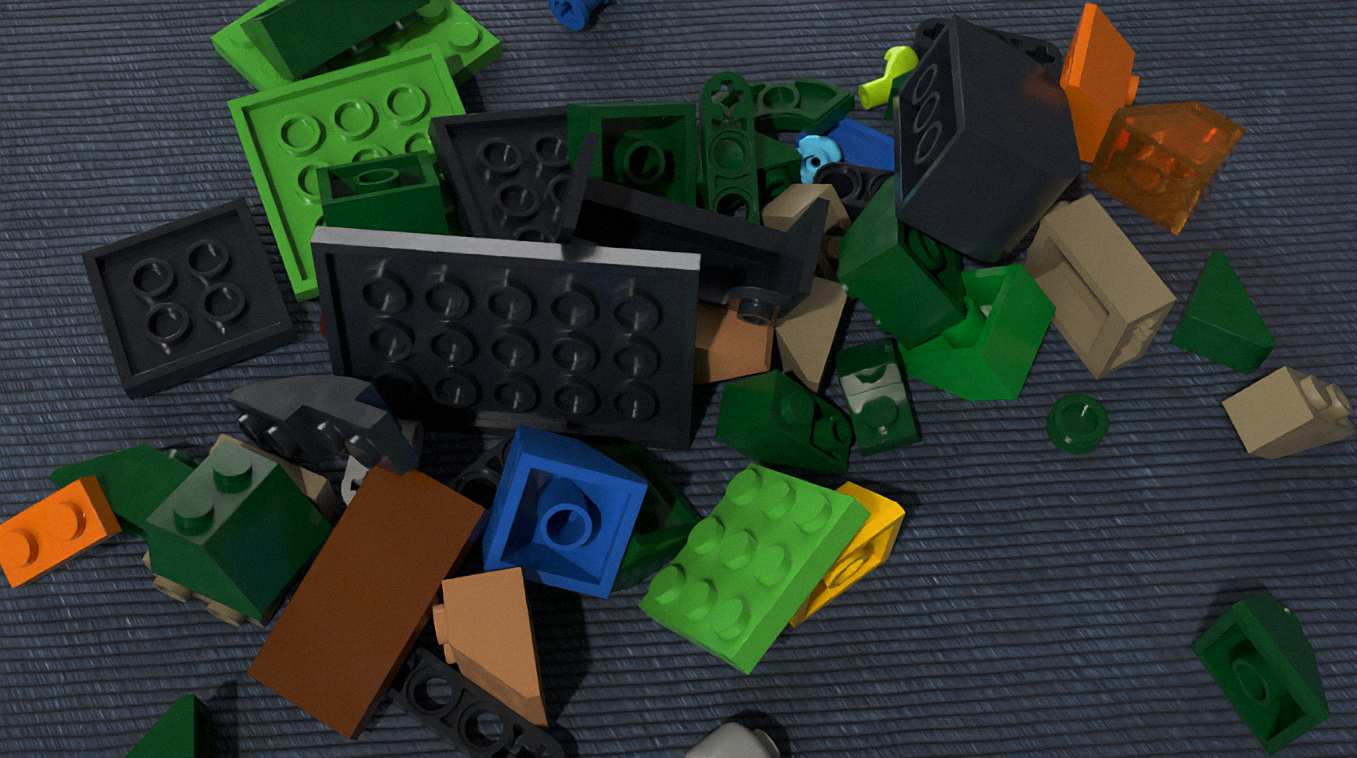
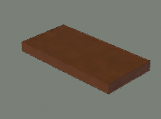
(368, 597)

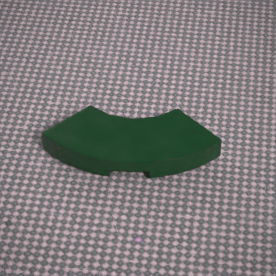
(801, 105)

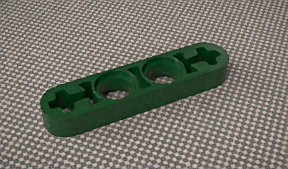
(716, 180)

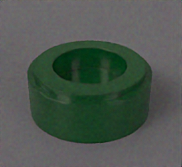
(1077, 424)

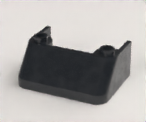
(741, 264)

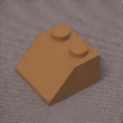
(493, 639)

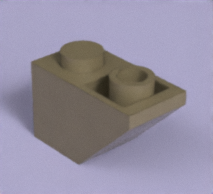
(1289, 414)

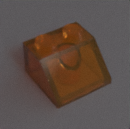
(1164, 159)

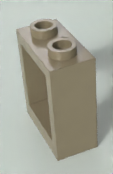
(1099, 283)

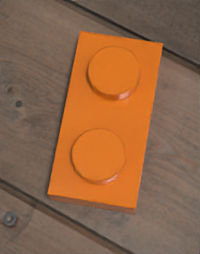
(55, 531)

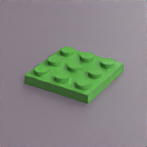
(752, 563)

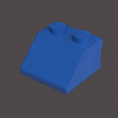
(561, 513)

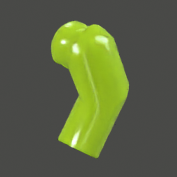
(877, 91)

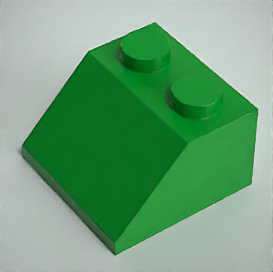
(994, 345)

